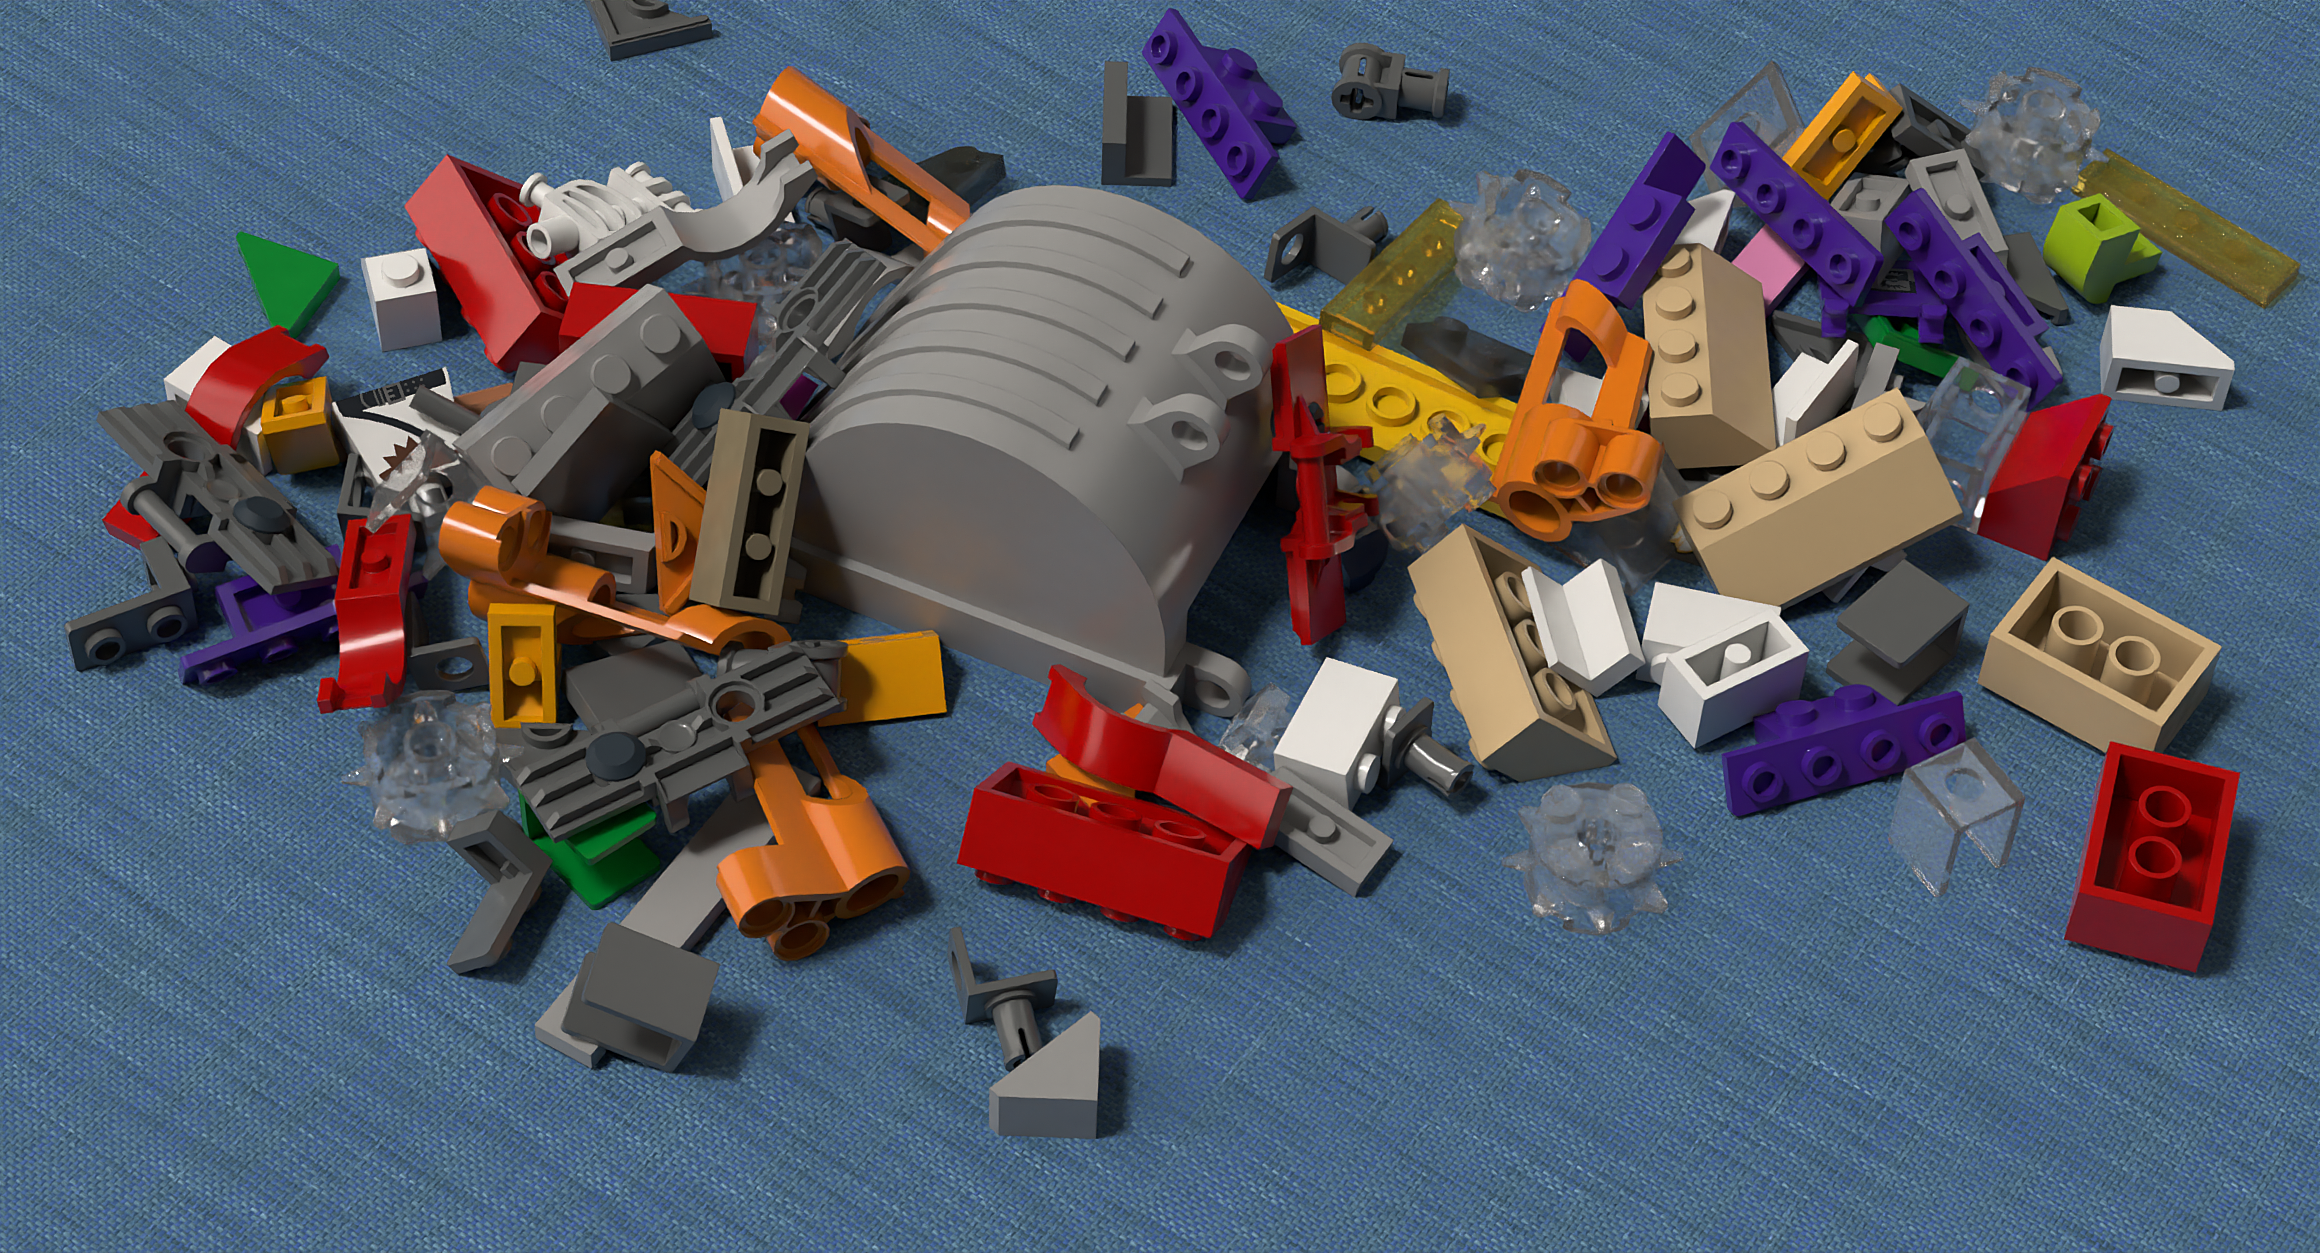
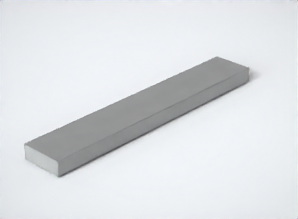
(681, 900)

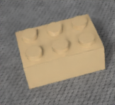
(2098, 662)

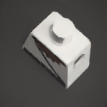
(387, 430)

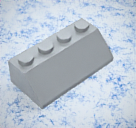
(637, 353)

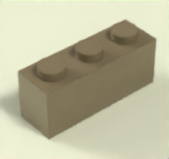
(749, 512)

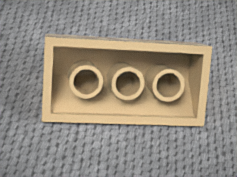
(1707, 360)
(1820, 506)
(1487, 639)

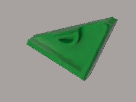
(286, 281)
(1905, 337)

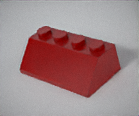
(481, 245)
(1115, 854)

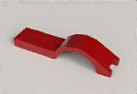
(225, 399)
(371, 616)
(1162, 762)

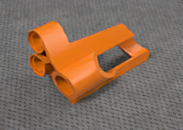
(840, 149)
(1558, 459)
(504, 553)
(828, 856)

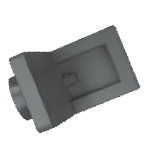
(142, 620)
(514, 868)

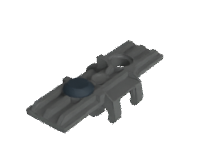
(796, 347)
(250, 515)
(676, 746)

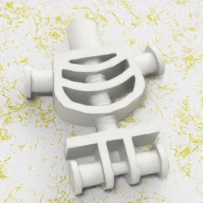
(587, 211)

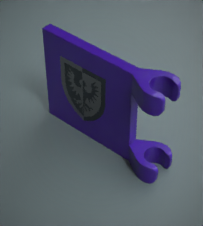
(1901, 293)

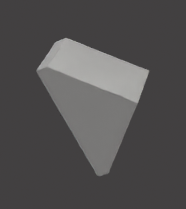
(1053, 1089)

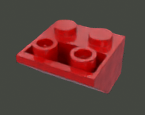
(2047, 476)

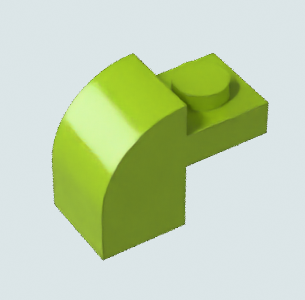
(2096, 247)

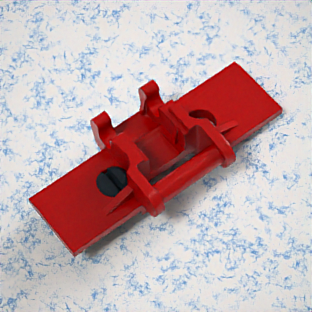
(1327, 515)

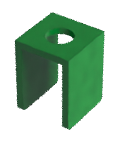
(601, 859)

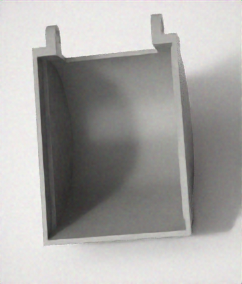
(1051, 445)

